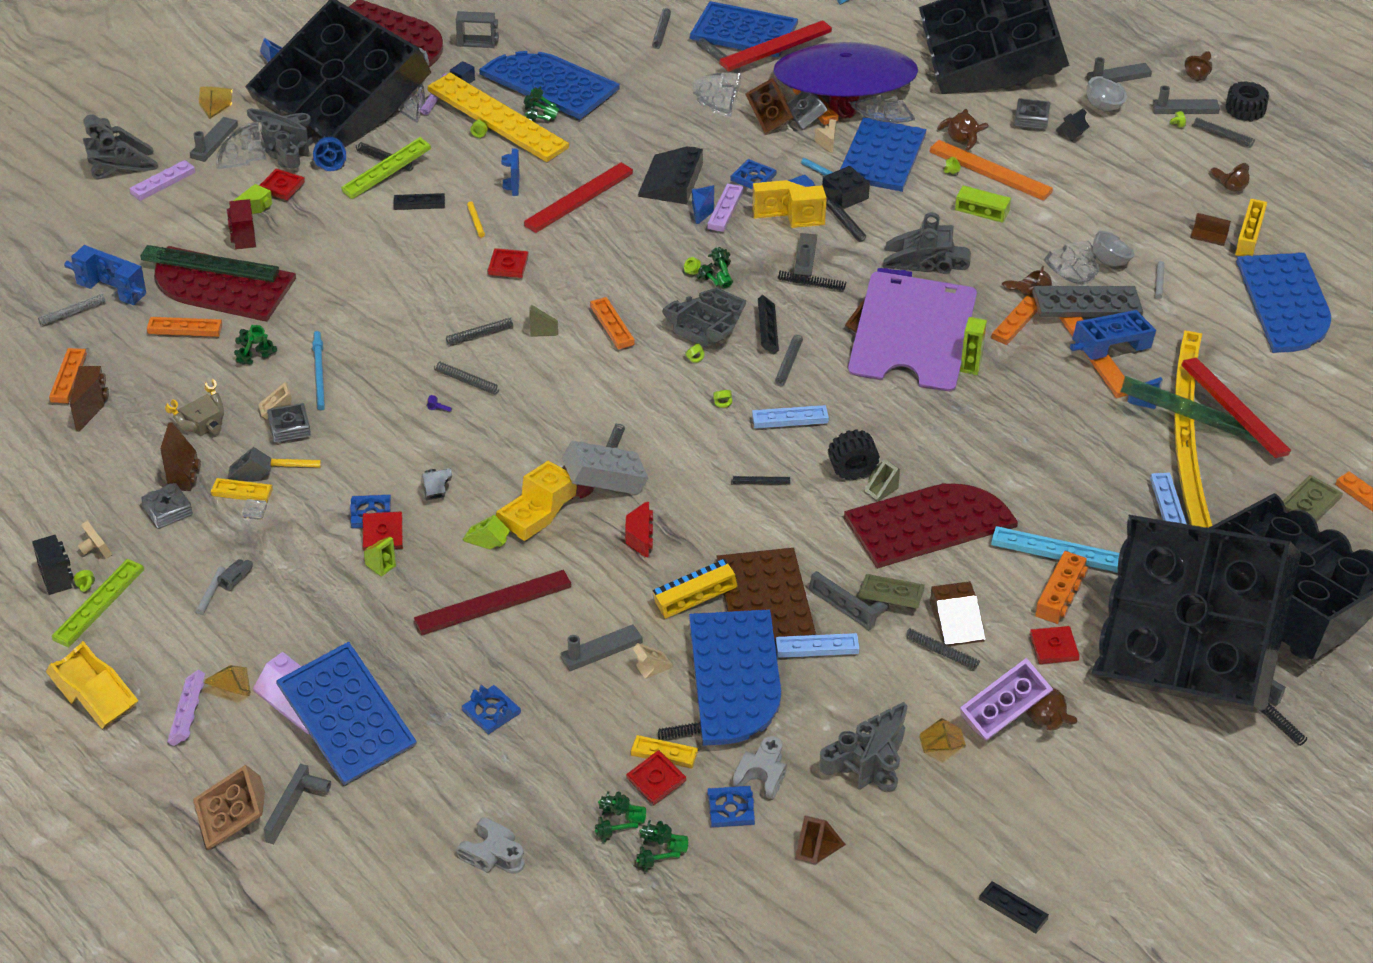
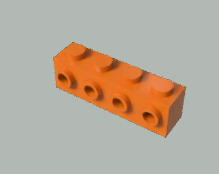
(1061, 587)

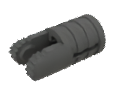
(234, 573)

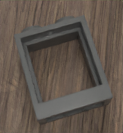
(482, 41)

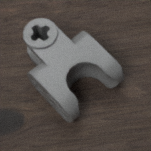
(764, 766)
(496, 850)

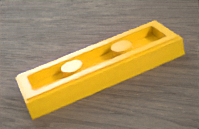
(241, 490)
(678, 754)

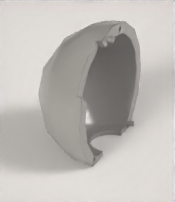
(1105, 94)
(1111, 249)

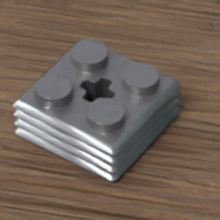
(806, 108)
(1032, 113)
(289, 422)
(166, 505)

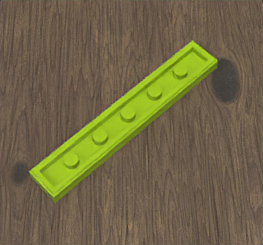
(386, 168)
(97, 603)

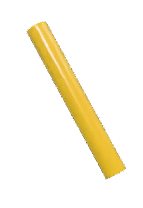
(476, 220)
(295, 463)

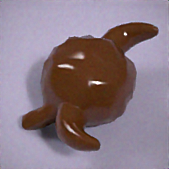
(963, 128)
(1051, 711)

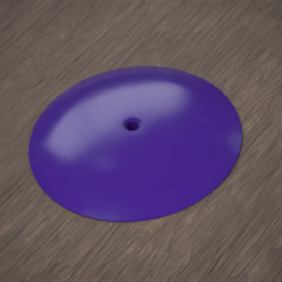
(845, 69)

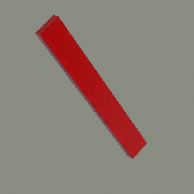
(775, 45)
(578, 197)
(1236, 408)

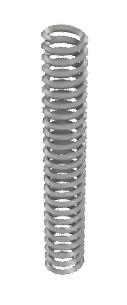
(71, 306)

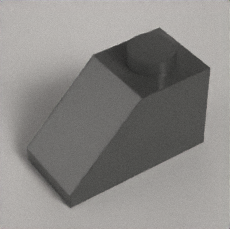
(250, 466)

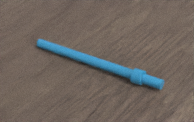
(317, 346)

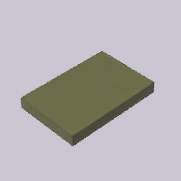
(1313, 497)
(891, 591)

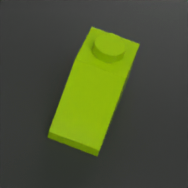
(259, 198)
(487, 533)
(381, 556)

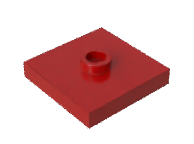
(282, 183)
(508, 263)
(381, 526)
(1054, 645)
(656, 777)

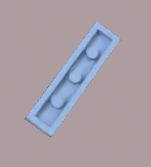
(790, 416)
(1167, 497)
(817, 645)

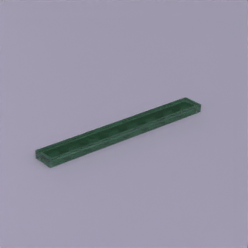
(210, 263)
(1185, 407)

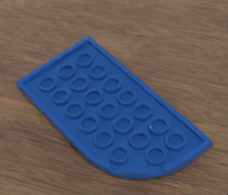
(564, 83)
(1286, 300)
(734, 674)

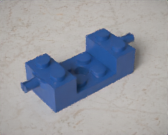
(95, 266)
(1099, 333)

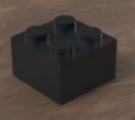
(846, 187)
(53, 564)

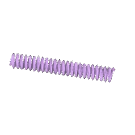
(427, 102)

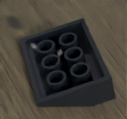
(672, 175)

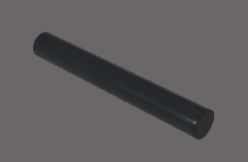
(760, 480)

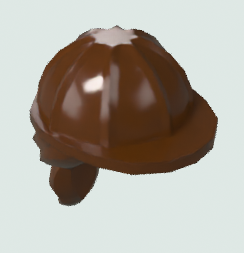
(1198, 66)
(1236, 179)
(1036, 278)

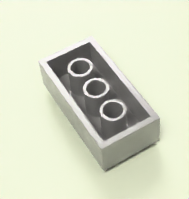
(604, 467)

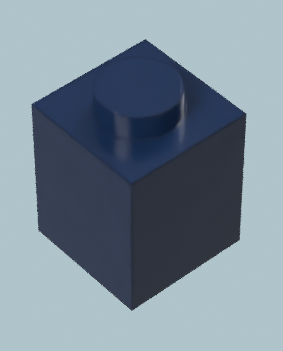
(464, 71)

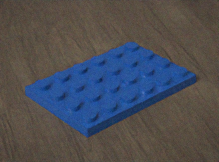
(740, 26)
(884, 152)
(346, 713)

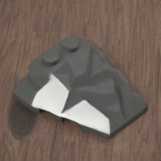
(706, 317)

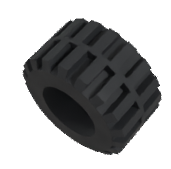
(1247, 101)
(853, 454)

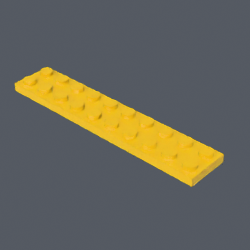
(498, 117)

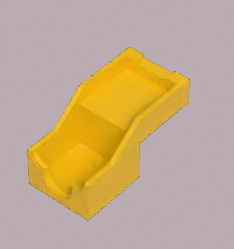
(784, 198)
(541, 499)
(93, 683)

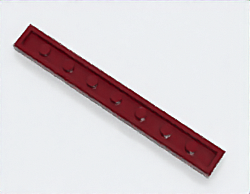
(492, 602)

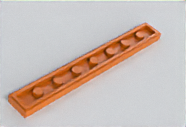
(992, 170)
(1105, 366)

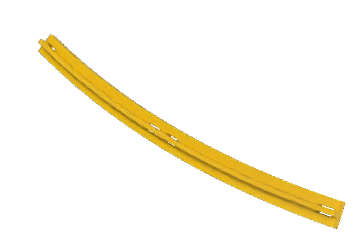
(1187, 456)

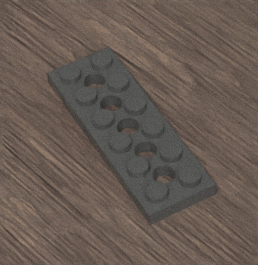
(1081, 308)

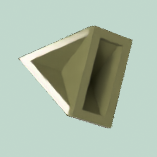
(542, 323)
(883, 480)

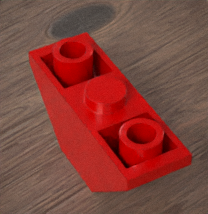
(638, 529)

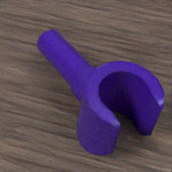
(433, 404)

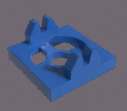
(512, 160)
(752, 166)
(356, 501)
(499, 718)
(720, 821)

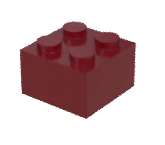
(241, 224)

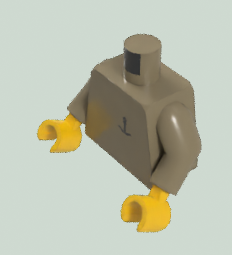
(200, 415)

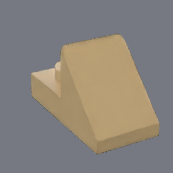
(826, 136)
(278, 398)
(651, 660)

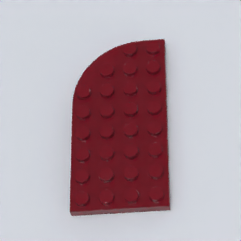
(409, 28)
(223, 292)
(927, 521)

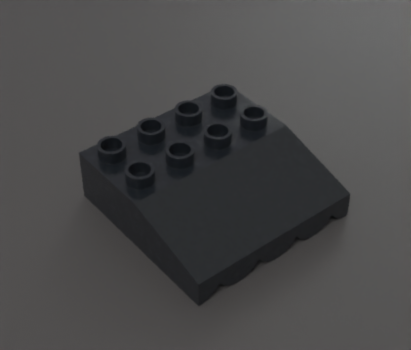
(991, 43)
(340, 74)
(1331, 583)
(1197, 613)

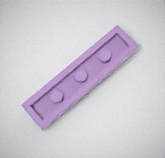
(162, 180)
(725, 207)
(186, 708)

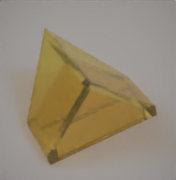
(214, 100)
(231, 679)
(942, 736)

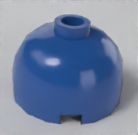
(329, 153)

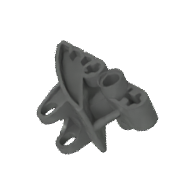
(284, 136)
(112, 151)
(924, 244)
(875, 754)

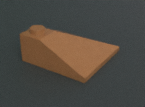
(230, 805)

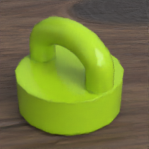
(1179, 119)
(479, 129)
(952, 166)
(692, 265)
(694, 350)
(721, 395)
(84, 580)

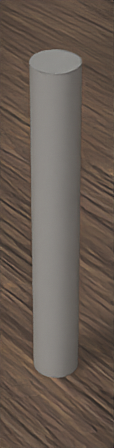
(1159, 280)
(209, 592)

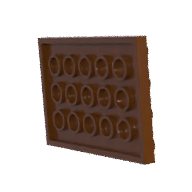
(771, 583)

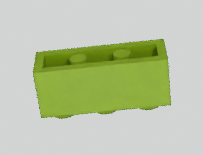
(983, 204)
(973, 345)

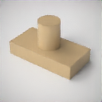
(93, 541)

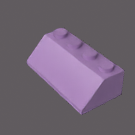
(270, 692)
(1005, 699)

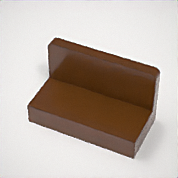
(1210, 229)

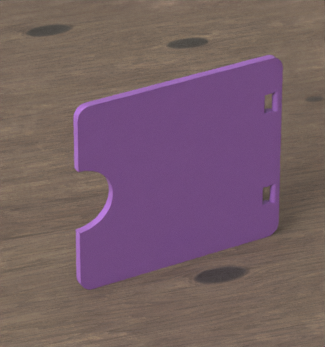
(912, 328)

